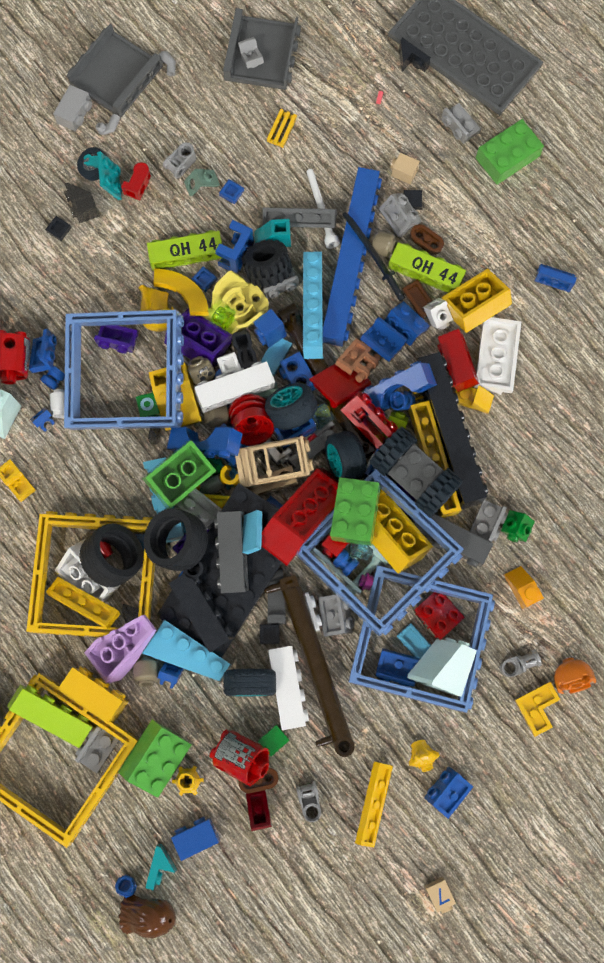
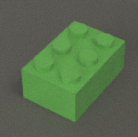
(509, 151)
(179, 474)
(355, 511)
(154, 758)

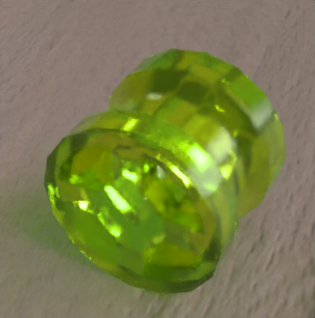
(222, 318)

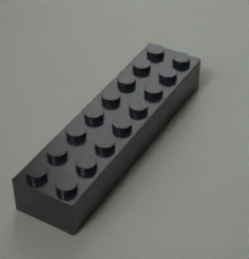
(453, 434)

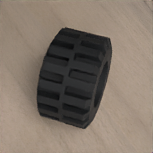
(267, 263)

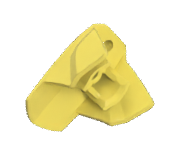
(233, 293)

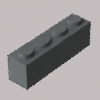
(475, 548)
(231, 559)

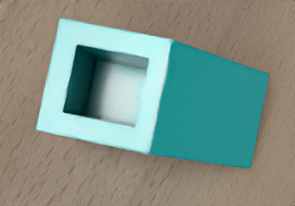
(274, 229)

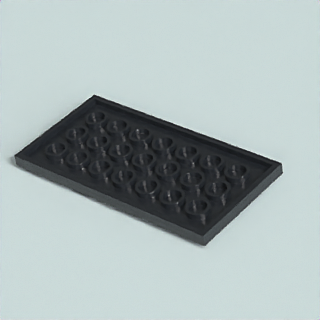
(238, 605)

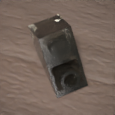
(82, 203)

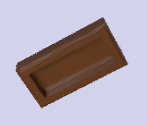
(417, 297)

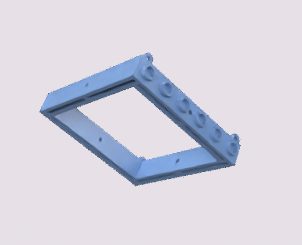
(174, 377)
(412, 597)
(477, 641)

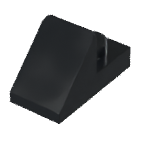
(411, 54)

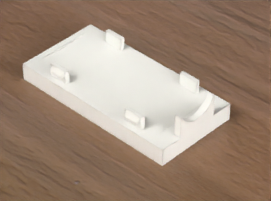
(498, 355)

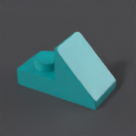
(160, 861)

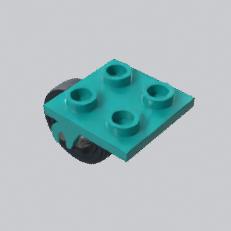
(96, 165)

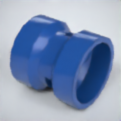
(56, 374)
(402, 400)
(345, 563)

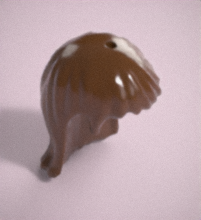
(146, 916)

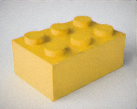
(477, 300)
(94, 693)

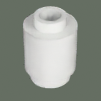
(57, 403)

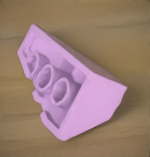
(120, 649)

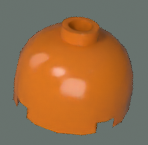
(573, 676)

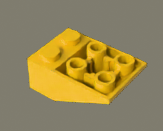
(190, 405)

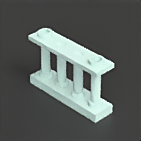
(377, 559)

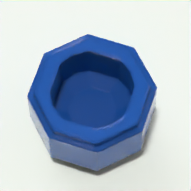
(125, 886)

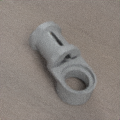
(520, 663)

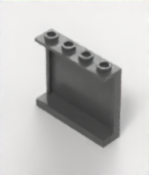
(276, 44)
(114, 71)

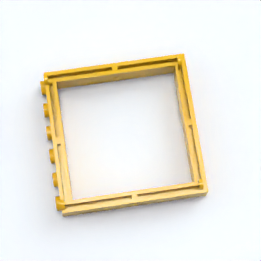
(38, 586)
(32, 814)

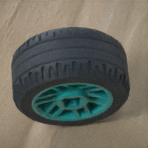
(291, 406)
(345, 456)
(249, 682)

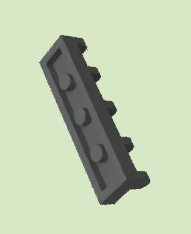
(302, 216)

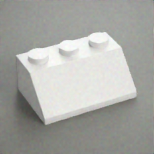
(72, 572)

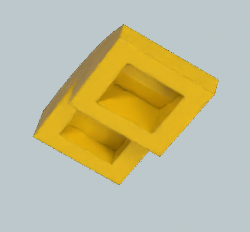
(16, 480)

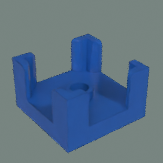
(232, 258)

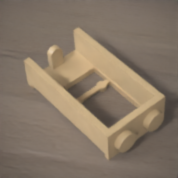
(247, 466)

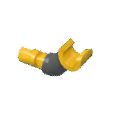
(216, 483)

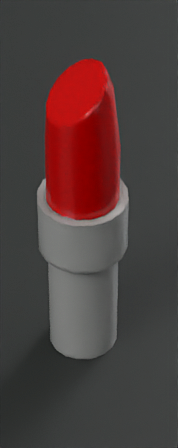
(328, 426)

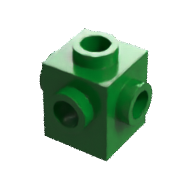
(517, 526)

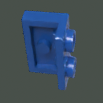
(407, 322)
(384, 339)
(43, 352)
(396, 667)

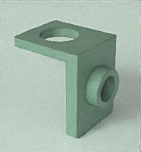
(202, 177)

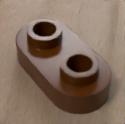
(427, 239)
(261, 784)

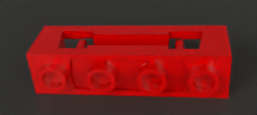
(356, 408)

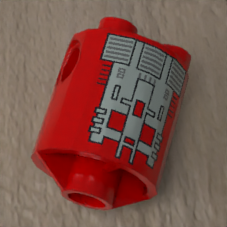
(14, 356)
(240, 757)

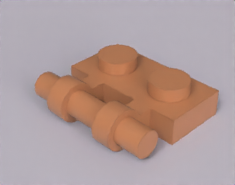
(354, 355)

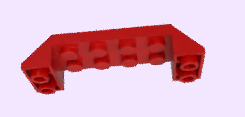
(300, 516)

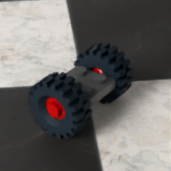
(415, 471)

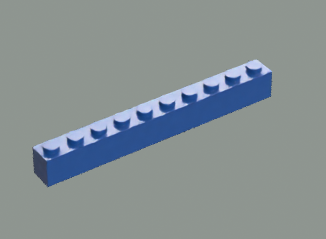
(350, 257)

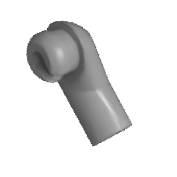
(169, 61)
(110, 127)

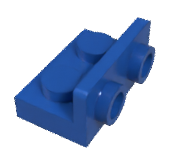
(555, 278)
(448, 792)

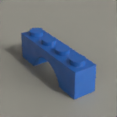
(416, 378)
(222, 442)

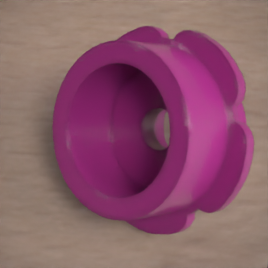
(366, 581)

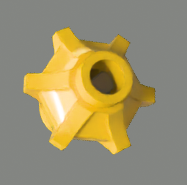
(422, 756)
(182, 785)

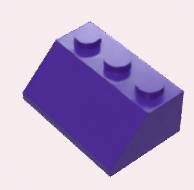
(203, 338)

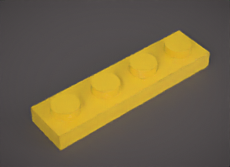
(83, 603)
(373, 804)

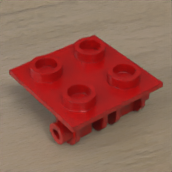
(439, 614)

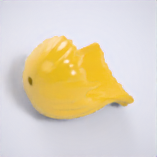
(154, 300)

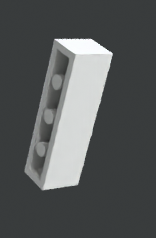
(230, 387)
(287, 688)

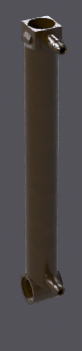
(294, 324)
(315, 664)

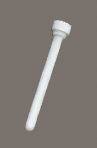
(331, 239)

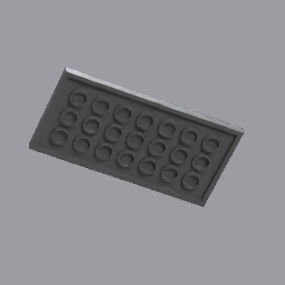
(468, 51)

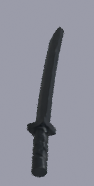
(387, 275)

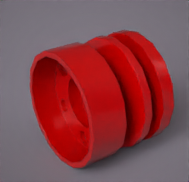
(251, 419)

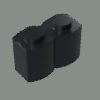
(243, 349)

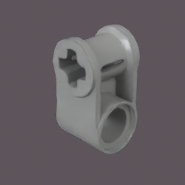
(177, 162)
(309, 799)

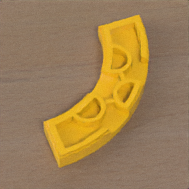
(186, 287)

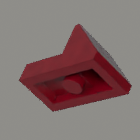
(258, 810)

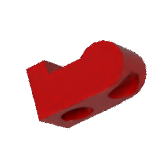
(138, 181)

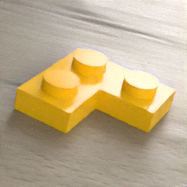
(532, 706)

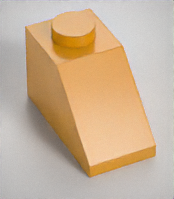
(523, 587)

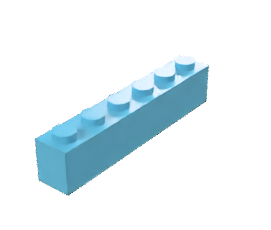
(312, 306)

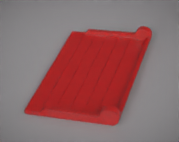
(338, 385)

